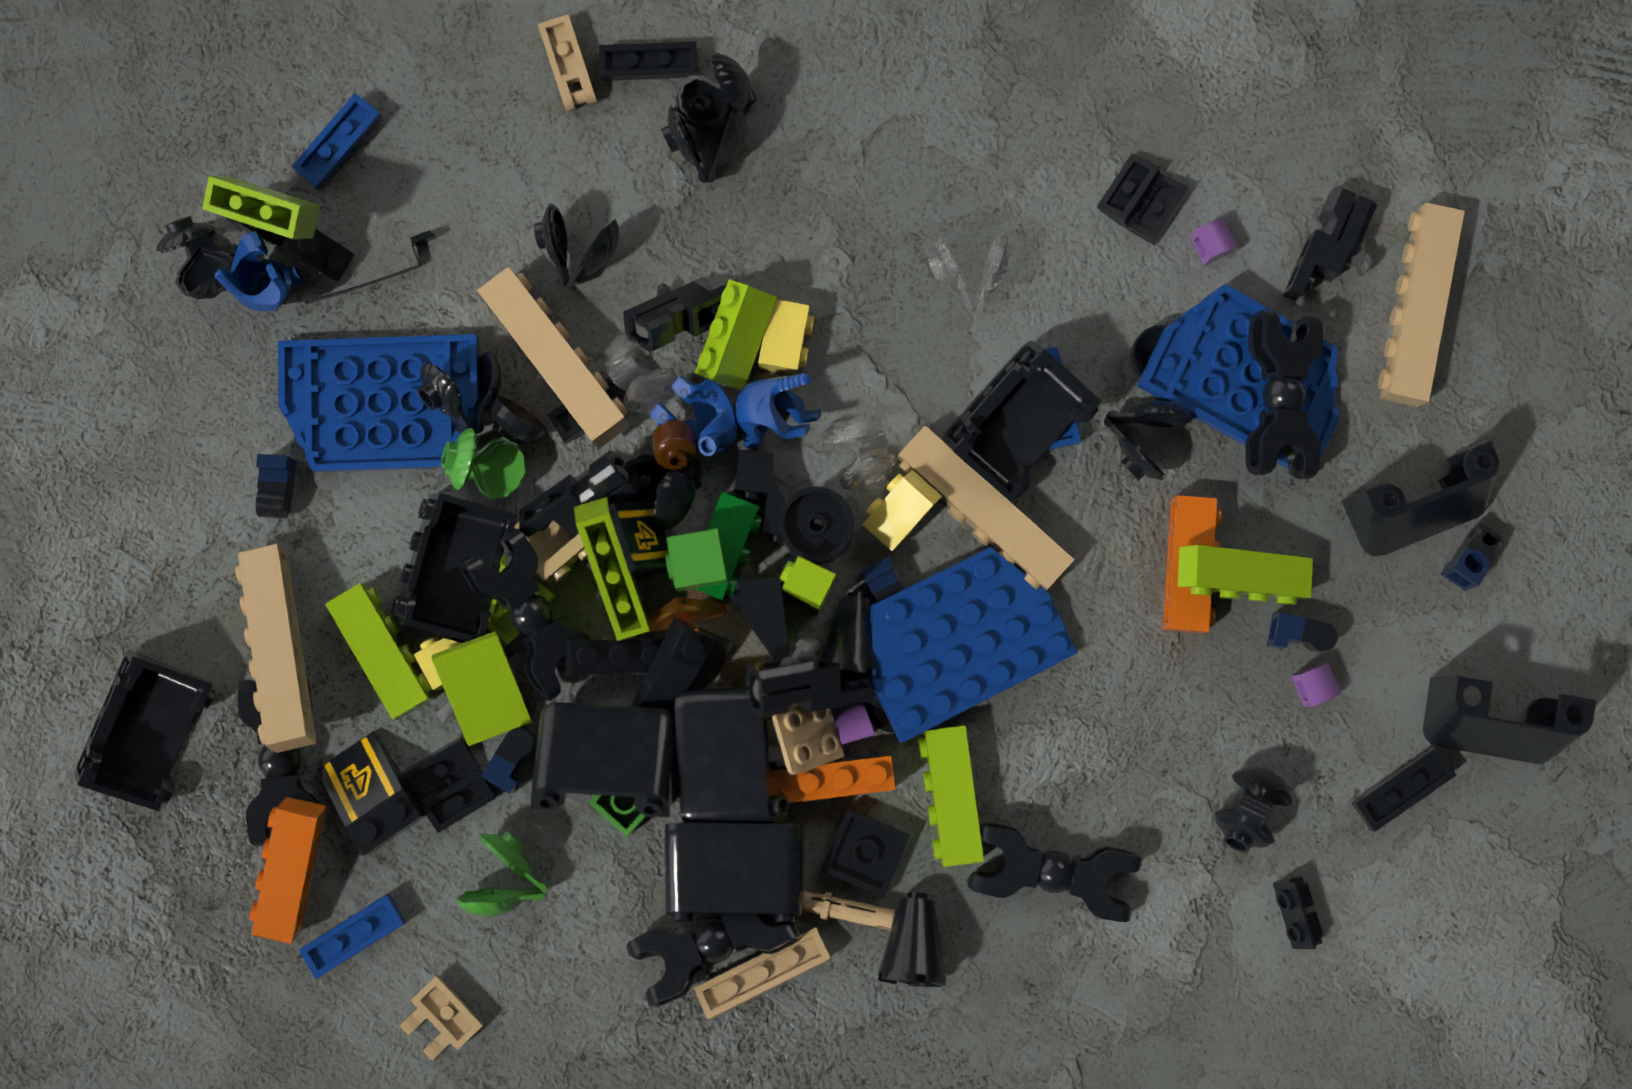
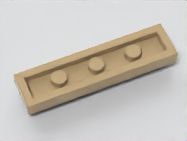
(761, 975)

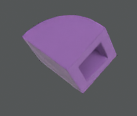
(1214, 241)
(1316, 684)
(852, 723)

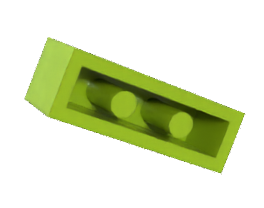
(261, 207)
(735, 334)
(807, 582)

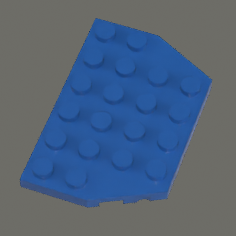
(1211, 373)
(360, 402)
(961, 641)

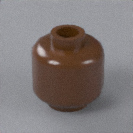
(674, 445)

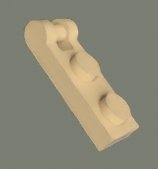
(566, 61)

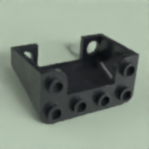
(434, 587)
(1546, 732)

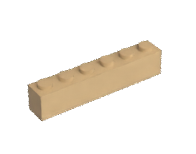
(1421, 304)
(554, 358)
(985, 510)
(275, 648)

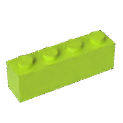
(610, 569)
(1244, 572)
(380, 651)
(953, 796)

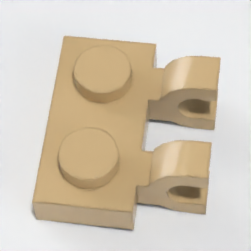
(446, 1012)

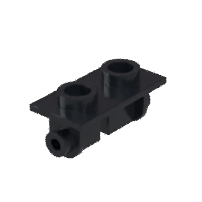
(1301, 928)

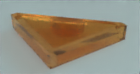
(686, 609)

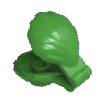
(494, 468)
(495, 901)

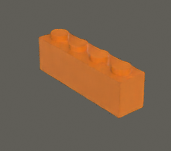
(1190, 523)
(836, 779)
(287, 869)

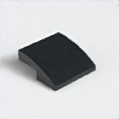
(1143, 199)
(449, 784)

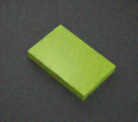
(481, 688)

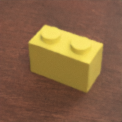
(784, 338)
(901, 510)

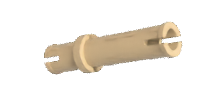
(848, 910)

